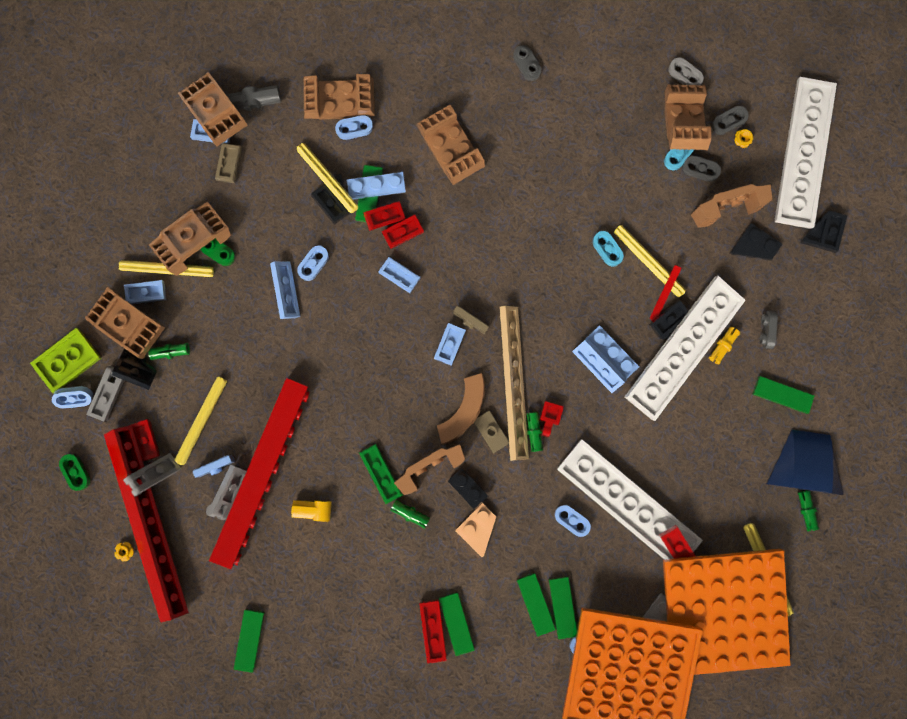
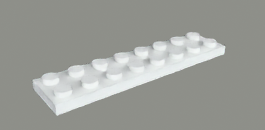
(805, 152)
(684, 348)
(622, 498)

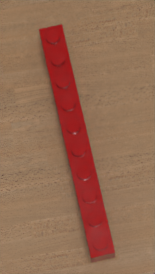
(258, 474)
(146, 527)

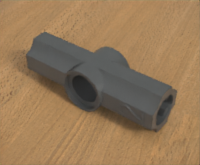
(255, 98)

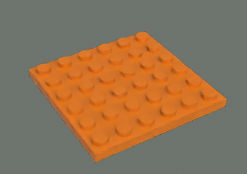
(737, 605)
(630, 668)

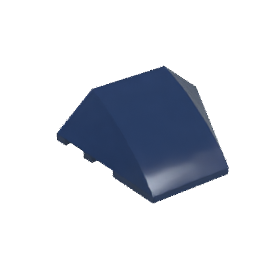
(807, 464)

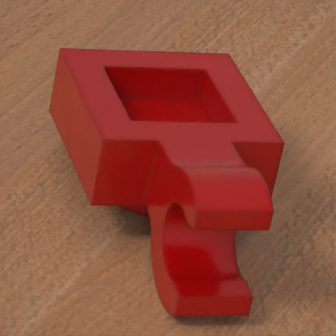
(550, 415)

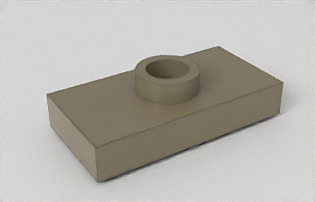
(228, 163)
(470, 321)
(491, 432)

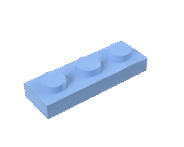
(376, 185)
(285, 289)
(613, 352)
(599, 365)

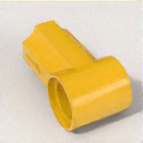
(312, 510)

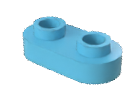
(680, 157)
(610, 247)

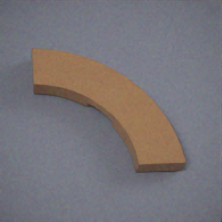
(467, 412)

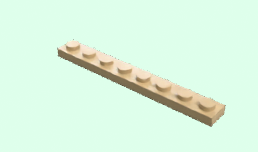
(514, 383)

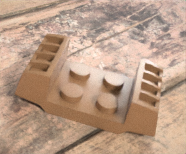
(338, 98)
(212, 109)
(686, 117)
(450, 145)
(753, 196)
(188, 236)
(124, 323)
(408, 485)

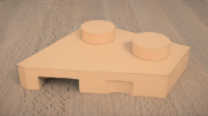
(477, 529)

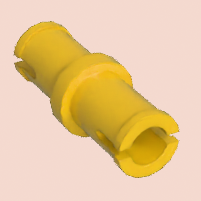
(724, 345)

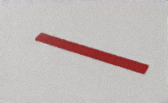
(665, 293)

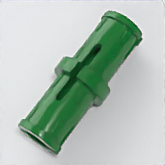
(157, 353)
(534, 432)
(808, 510)
(410, 514)

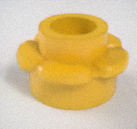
(747, 135)
(124, 546)

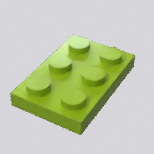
(65, 360)

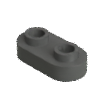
(526, 62)
(729, 121)
(701, 166)
(768, 337)

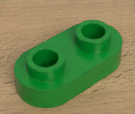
(216, 250)
(72, 474)

